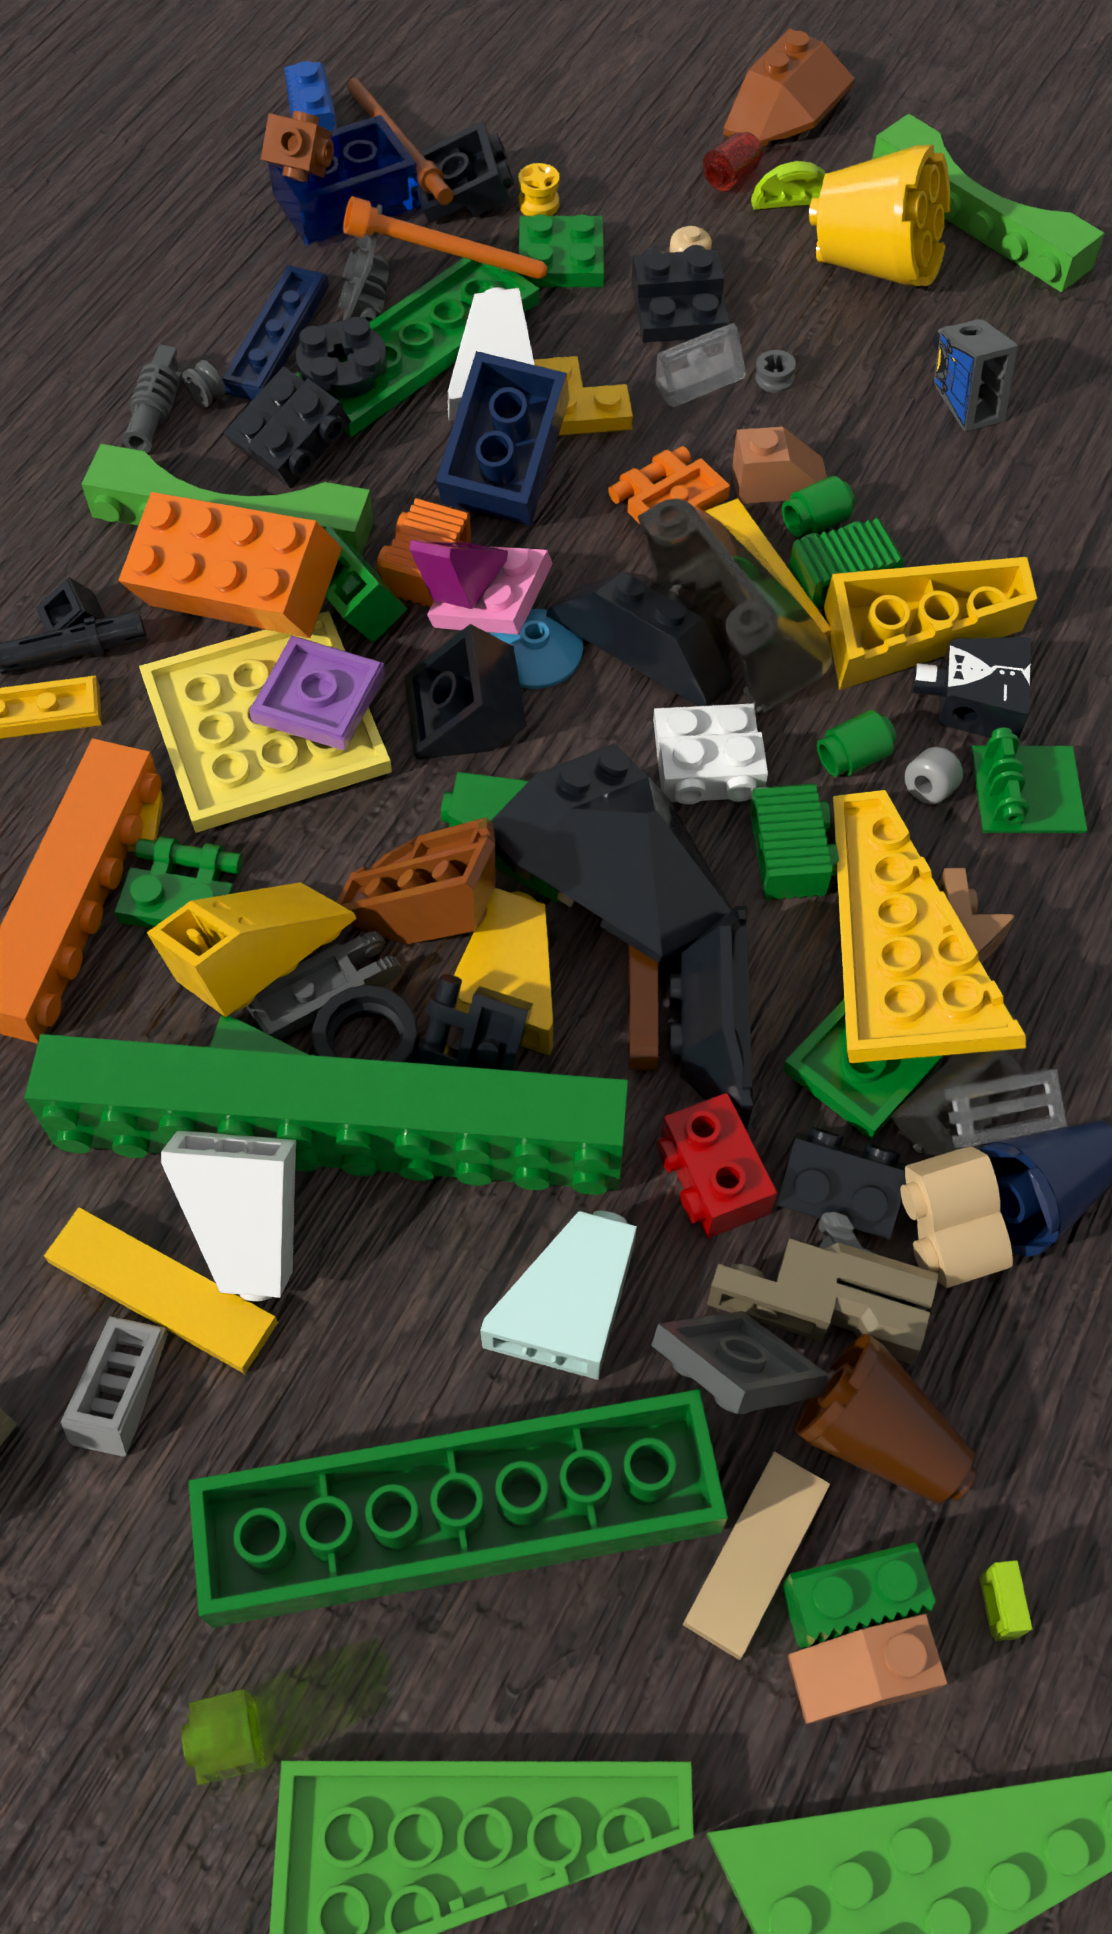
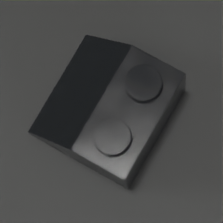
(465, 696)

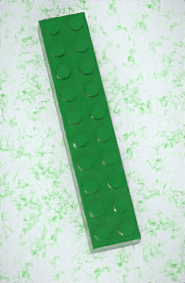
(336, 1109)

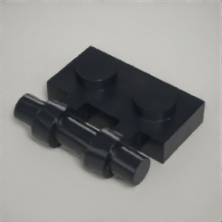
(491, 1025)

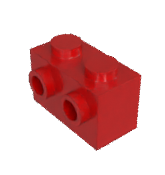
(716, 1166)

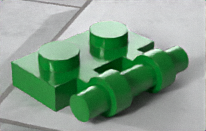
(156, 894)

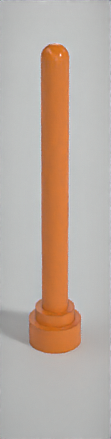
(364, 220)

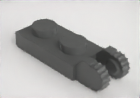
(297, 997)

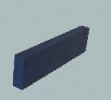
(275, 332)

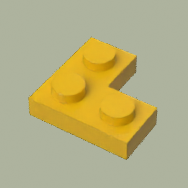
(590, 408)

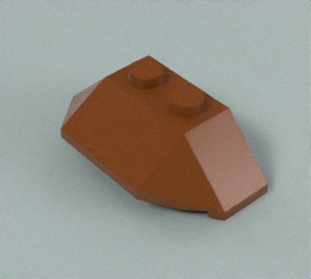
(788, 89)
(427, 885)

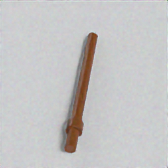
(428, 173)

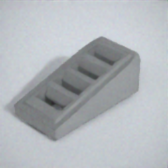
(105, 1423)

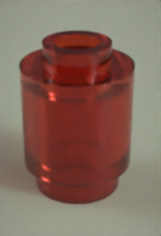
(732, 160)

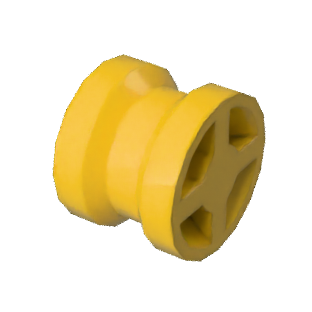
(538, 189)

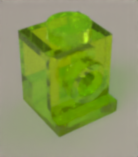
(223, 1737)

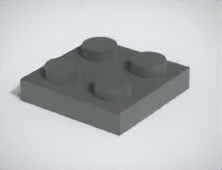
(739, 1362)

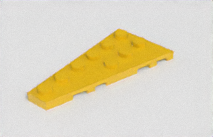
(905, 954)

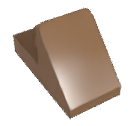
(984, 930)

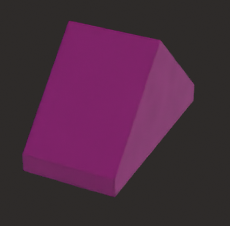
(457, 570)

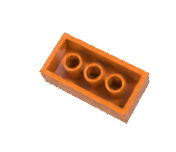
(231, 564)

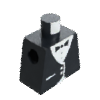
(980, 684)

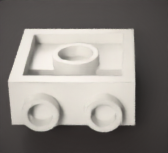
(709, 752)

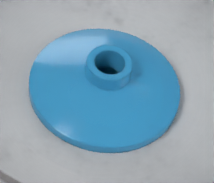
(544, 651)

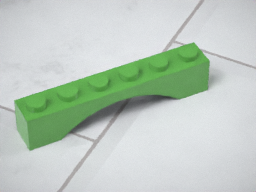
(1042, 241)
(124, 478)

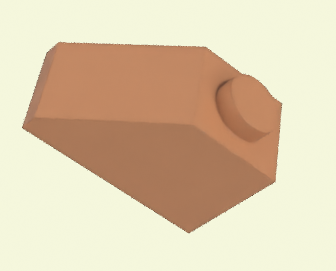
(772, 465)
(867, 1669)

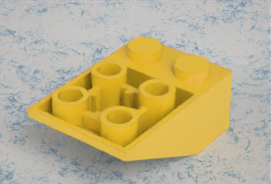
(245, 940)

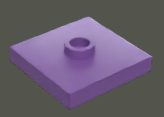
(317, 692)

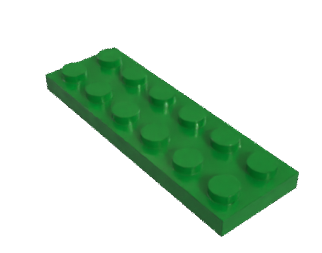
(426, 334)

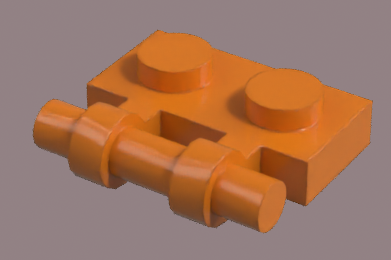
(692, 483)

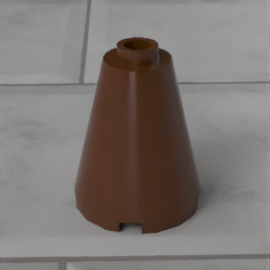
(887, 1425)

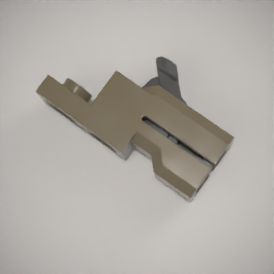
(834, 1287)

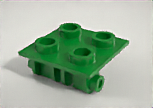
(1027, 787)

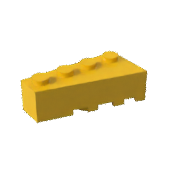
(912, 613)

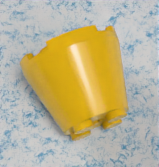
(885, 216)

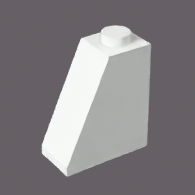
(493, 327)
(238, 1206)

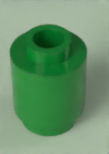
(818, 506)
(856, 743)

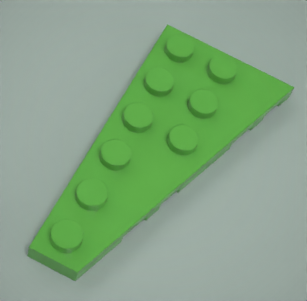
(458, 1839)
(924, 1864)

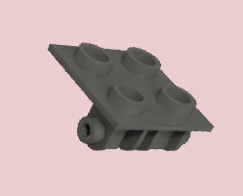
(368, 280)

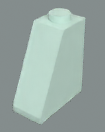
(567, 1298)

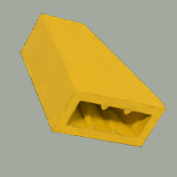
(513, 959)

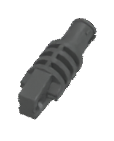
(152, 398)

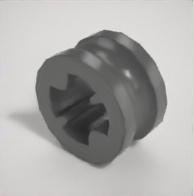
(775, 381)
(203, 383)

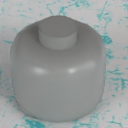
(933, 775)

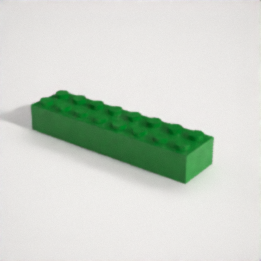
(453, 1508)

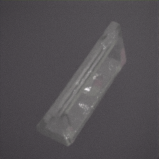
(700, 366)

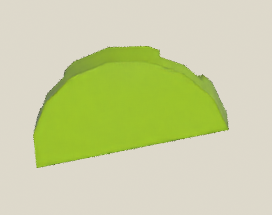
(788, 186)

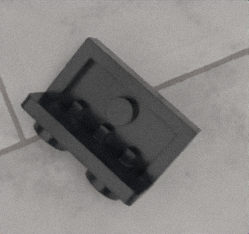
(843, 1180)

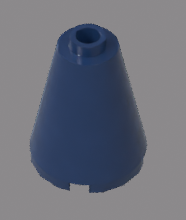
(1050, 1181)

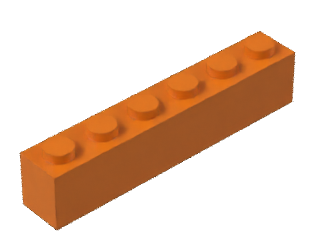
(69, 884)

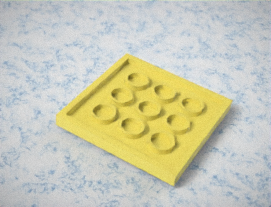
(226, 760)

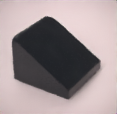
(68, 606)

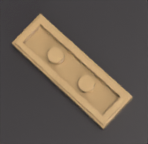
(756, 1555)

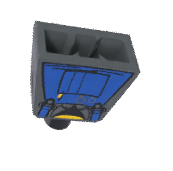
(974, 372)

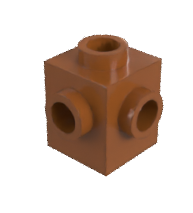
(297, 145)

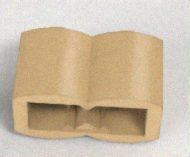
(957, 1216)

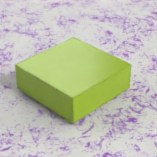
(1005, 1601)

